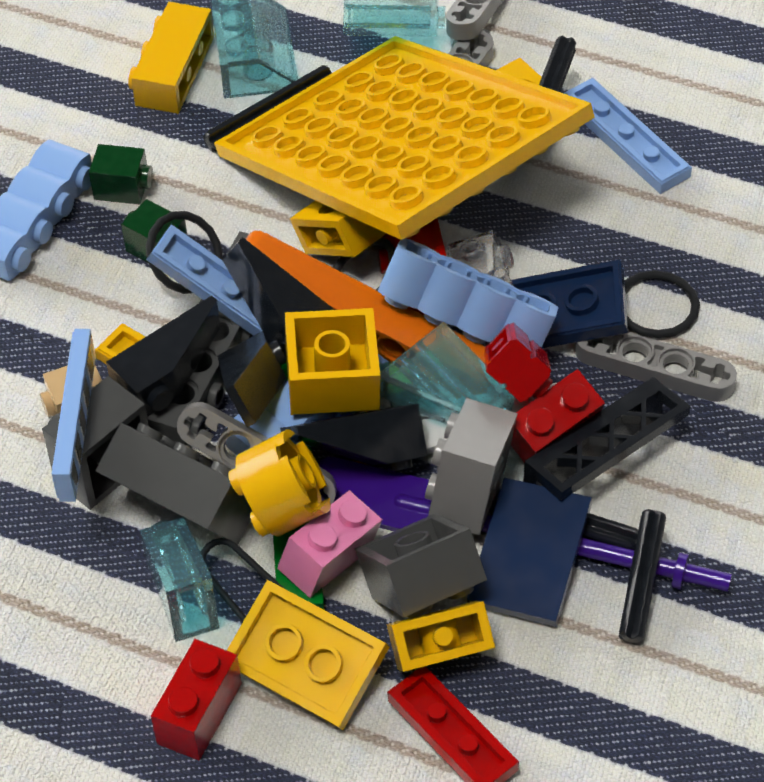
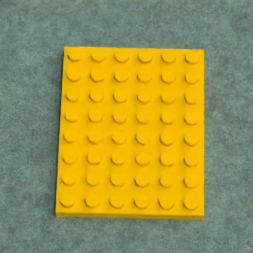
(403, 135)

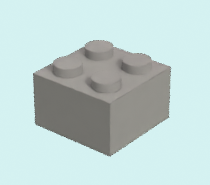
(470, 463)

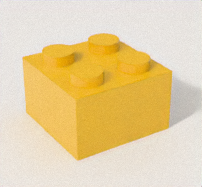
(332, 361)

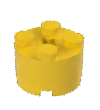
(280, 484)

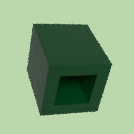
(120, 174)
(137, 227)

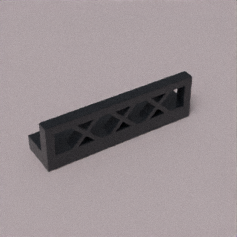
(599, 435)

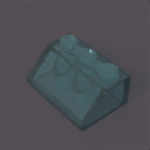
(253, 46)

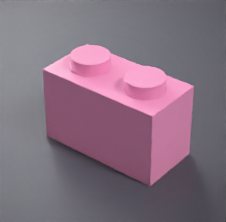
(328, 544)

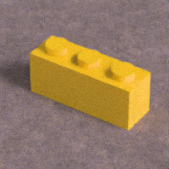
(172, 57)

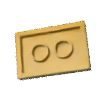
(306, 654)

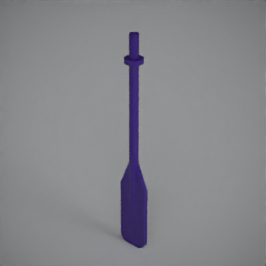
(402, 501)

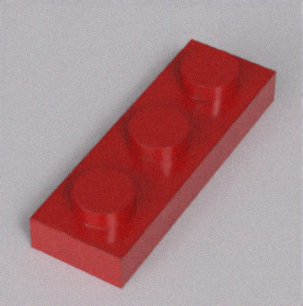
(451, 729)

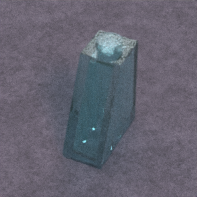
(393, 18)
(440, 376)
(180, 578)

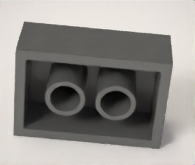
(176, 479)

